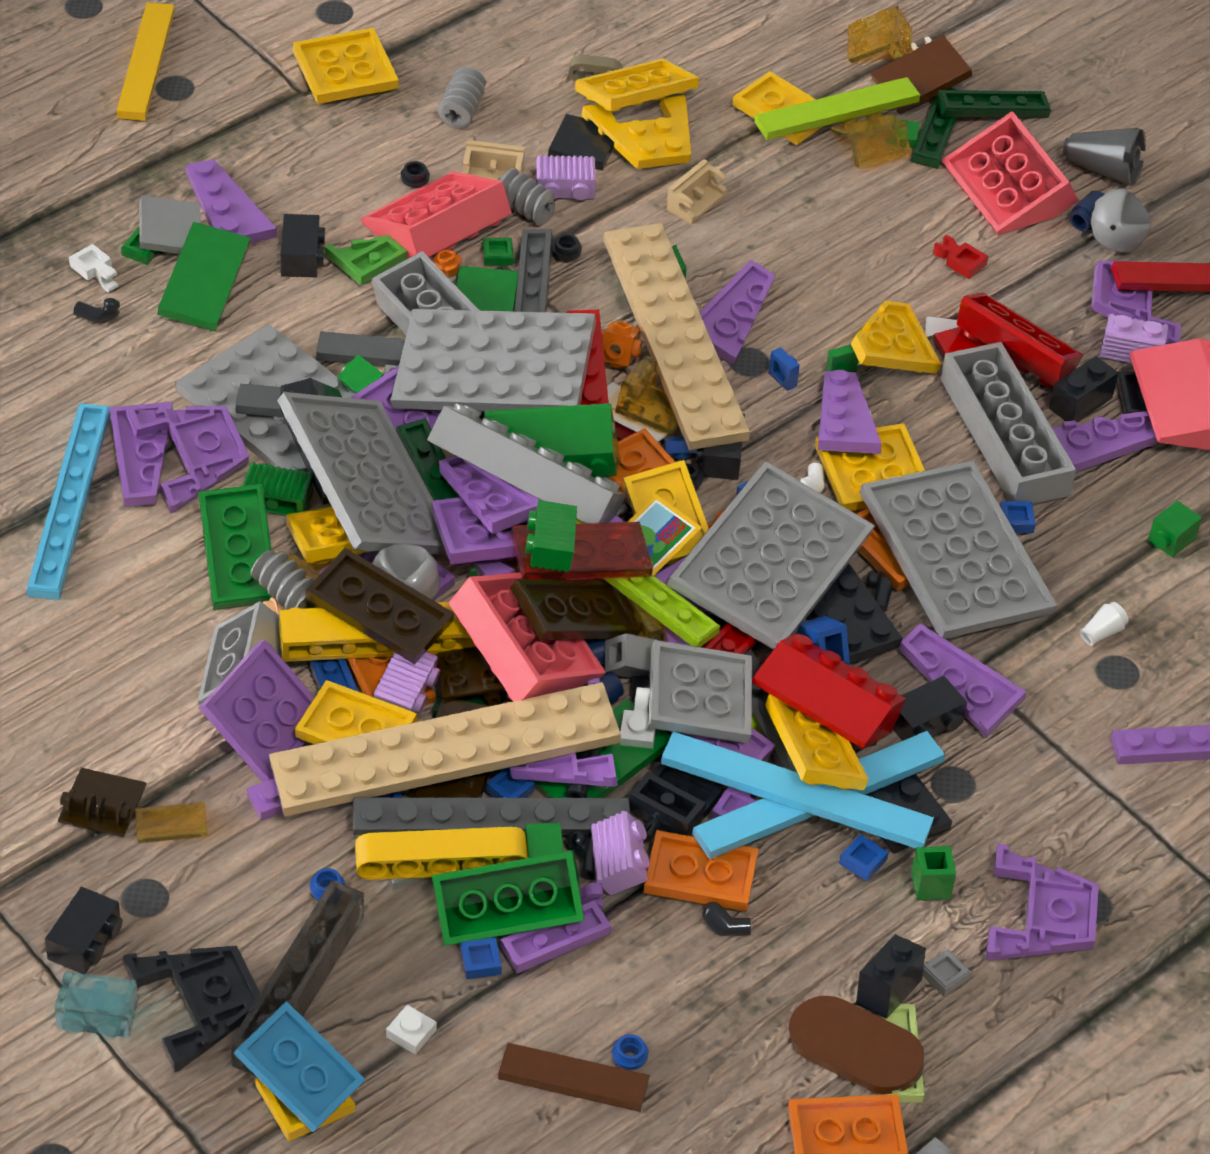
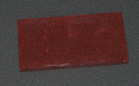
(599, 552)

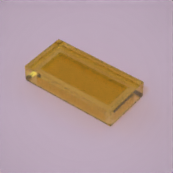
(171, 822)

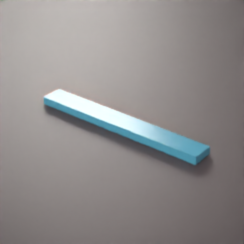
(68, 502)
(788, 789)
(768, 817)

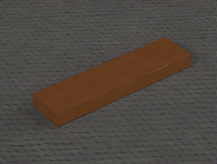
(573, 1077)

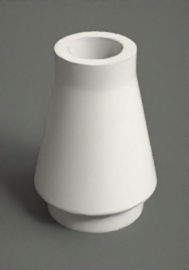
(1106, 622)

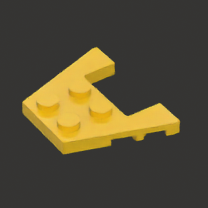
(651, 141)

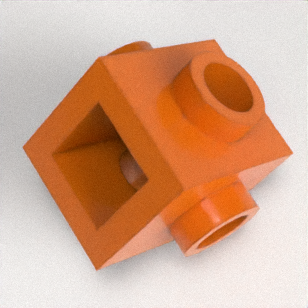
(628, 344)

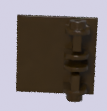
(468, 673)
(101, 802)

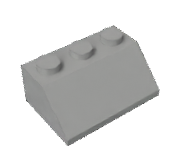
(234, 640)

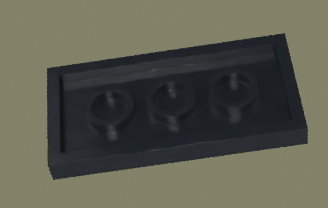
(867, 624)

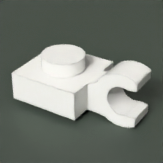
(94, 263)
(636, 723)

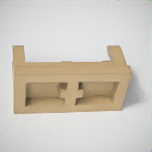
(492, 159)
(696, 192)

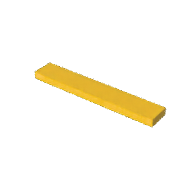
(145, 61)

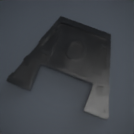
(213, 988)

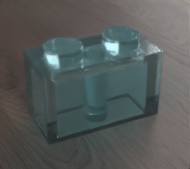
(96, 1004)

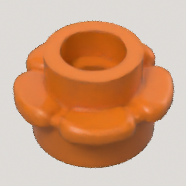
(448, 262)

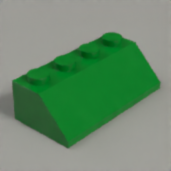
(578, 432)
(509, 897)

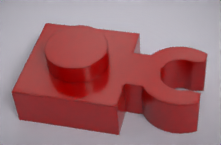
(963, 258)

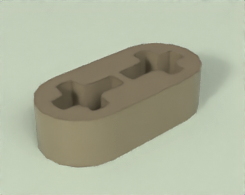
(592, 66)

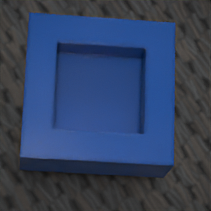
(784, 368)
(677, 447)
(1019, 515)
(505, 787)
(863, 857)
(481, 958)

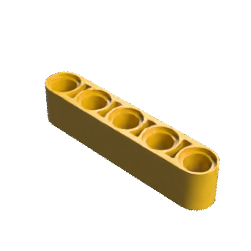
(435, 851)

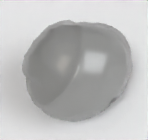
(1120, 221)
(412, 566)

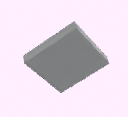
(165, 223)

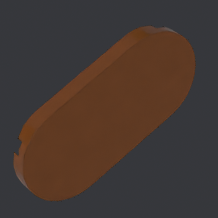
(856, 1044)

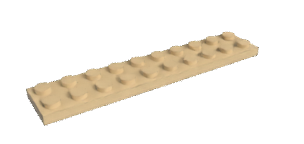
(676, 337)
(444, 748)

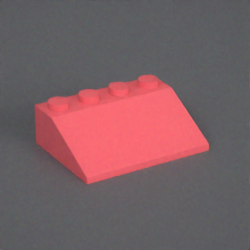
(1010, 177)
(441, 213)
(1177, 391)
(512, 648)

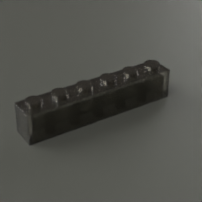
(307, 960)

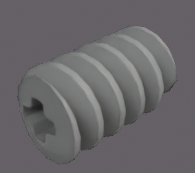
(462, 97)
(528, 197)
(282, 579)

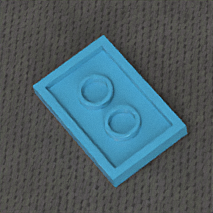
(299, 1066)

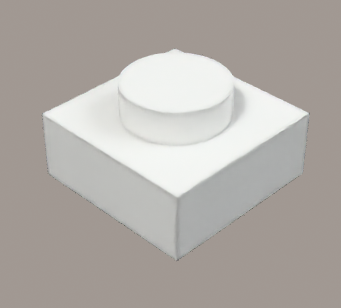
(411, 1029)

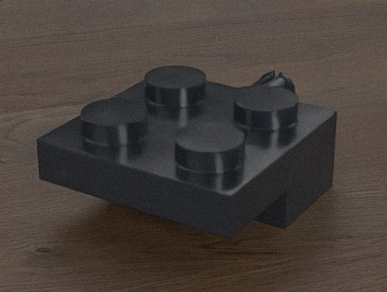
(673, 800)

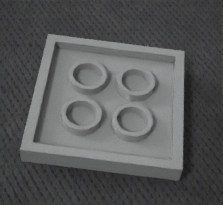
(700, 691)

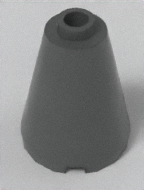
(1108, 152)

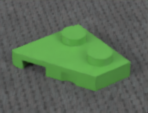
(367, 257)

